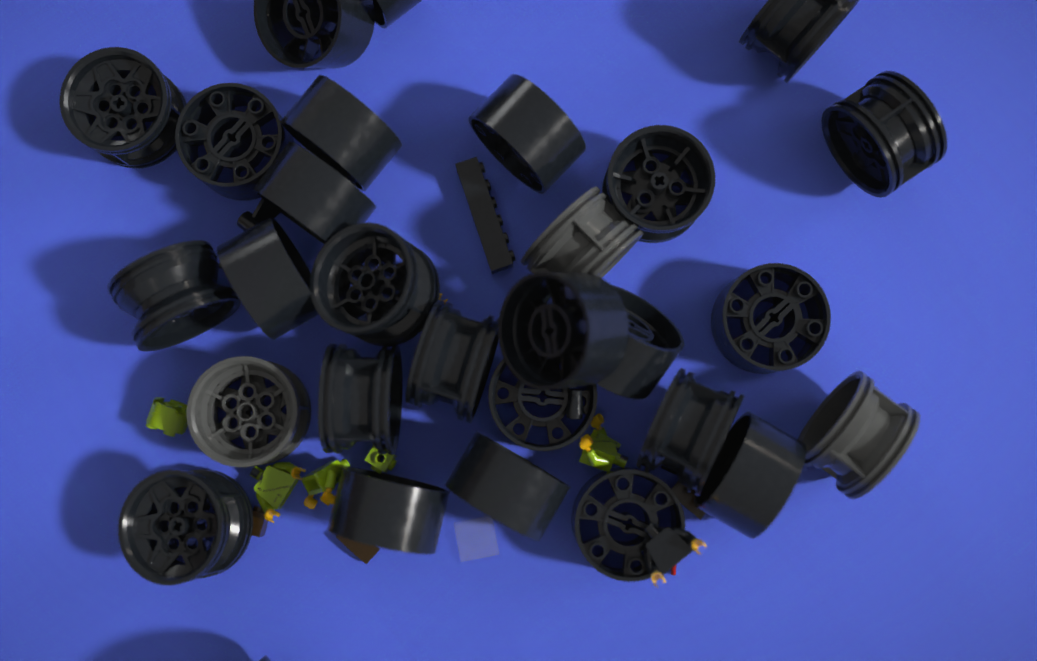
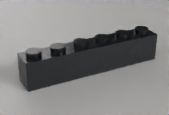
(484, 215)

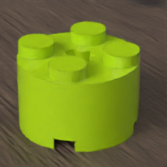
(167, 416)

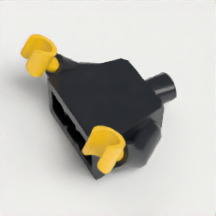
(667, 549)

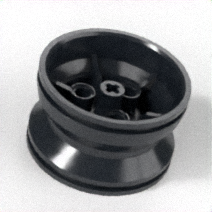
(684, 153)
(173, 294)

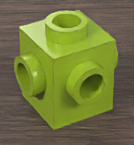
(374, 459)

